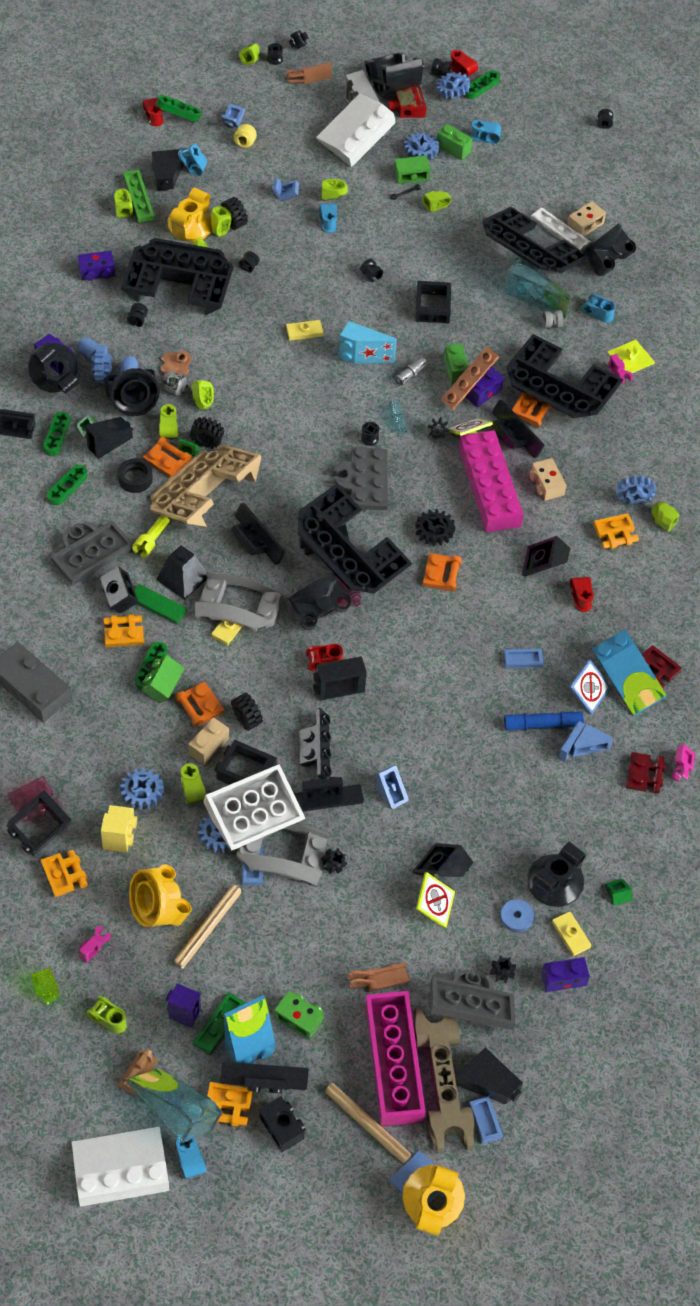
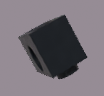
(118, 590)
(283, 1136)

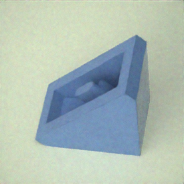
(591, 741)
(391, 786)

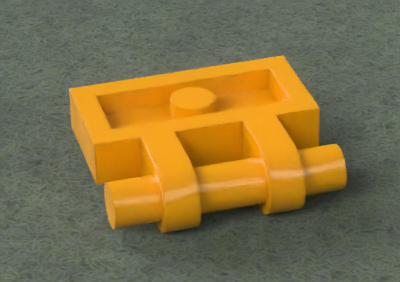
(615, 526)
(123, 636)
(58, 876)
(232, 1098)

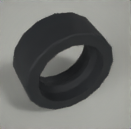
(135, 486)

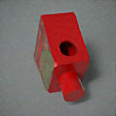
(409, 103)

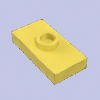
(304, 330)
(226, 631)
(571, 933)

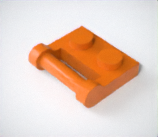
(525, 407)
(164, 462)
(435, 571)
(205, 702)

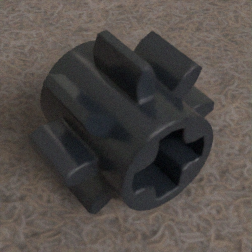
(298, 39)
(443, 425)
(332, 866)
(506, 973)

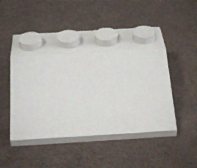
(357, 129)
(253, 807)
(120, 1166)

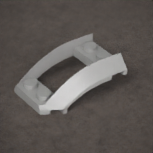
(210, 605)
(310, 864)

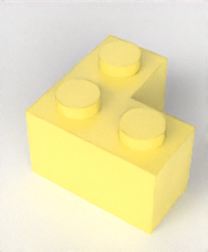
(118, 828)

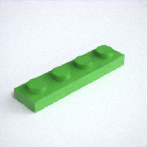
(139, 196)

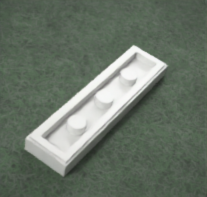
(560, 229)

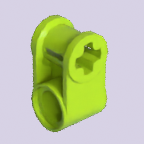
(168, 422)
(192, 786)
(105, 1012)

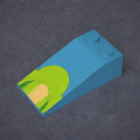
(629, 672)
(249, 1032)

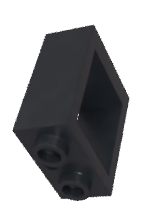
(440, 314)
(339, 678)
(229, 777)
(53, 809)

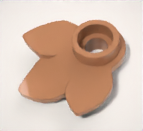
(173, 362)

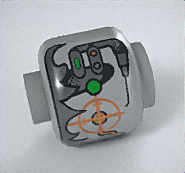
(174, 383)

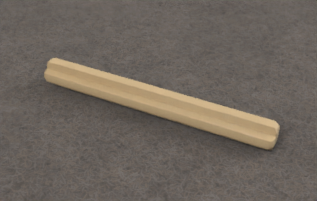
(207, 926)
(368, 1123)

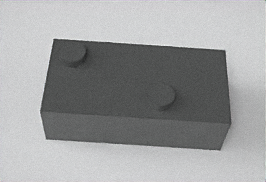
(32, 682)

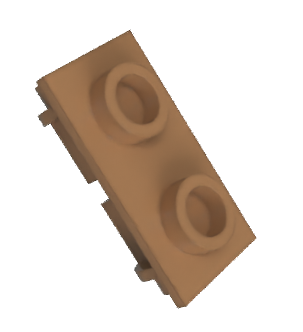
(141, 1064)

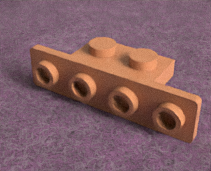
(469, 378)

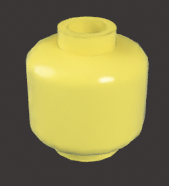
(245, 135)

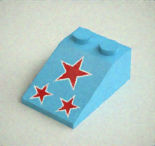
(366, 345)

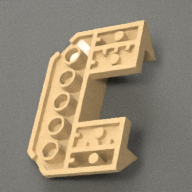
(186, 491)

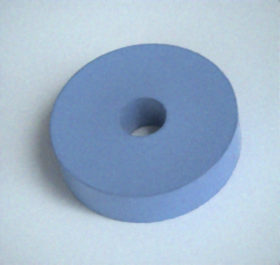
(517, 924)

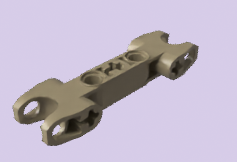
(449, 1115)

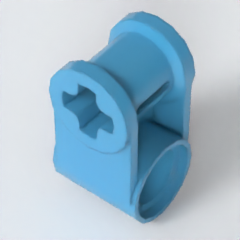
(487, 131)
(193, 159)
(328, 217)
(600, 308)
(190, 1158)

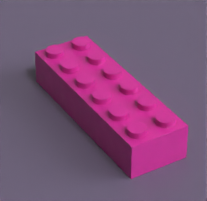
(490, 481)
(394, 1059)

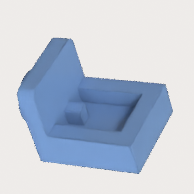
(233, 115)
(285, 190)

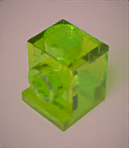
(45, 985)

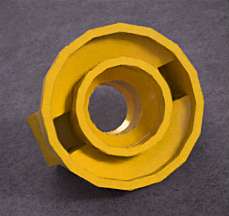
(191, 217)
(157, 898)
(420, 1185)

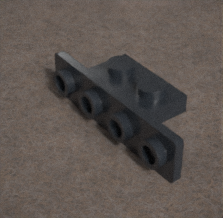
(514, 430)
(255, 536)
(315, 745)
(328, 794)
(264, 1076)

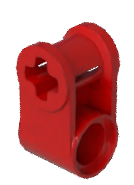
(463, 63)
(153, 112)
(582, 593)
(323, 654)

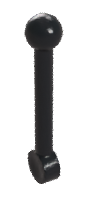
(394, 196)

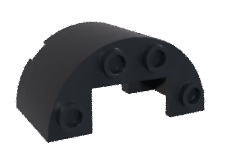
(394, 73)

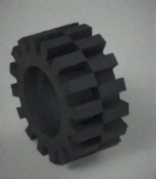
(238, 214)
(206, 432)
(246, 711)

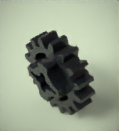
(435, 527)

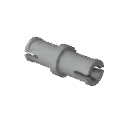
(411, 370)

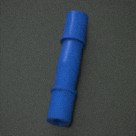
(542, 720)

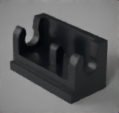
(17, 423)

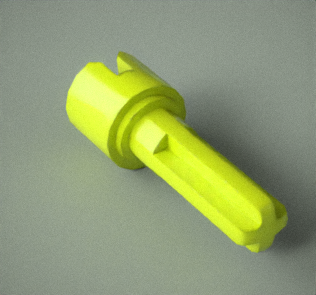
(147, 541)

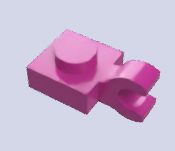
(617, 367)
(685, 761)
(92, 946)

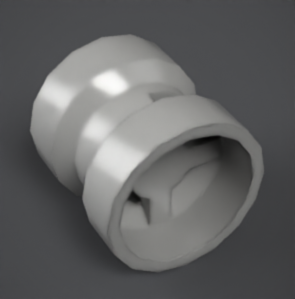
(552, 319)

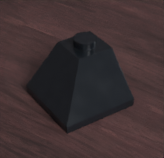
(545, 555)
(182, 572)
(444, 861)

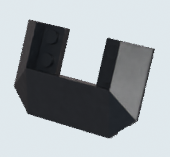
(508, 230)
(181, 263)
(530, 375)
(320, 530)

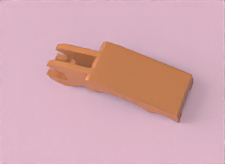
(310, 74)
(379, 978)

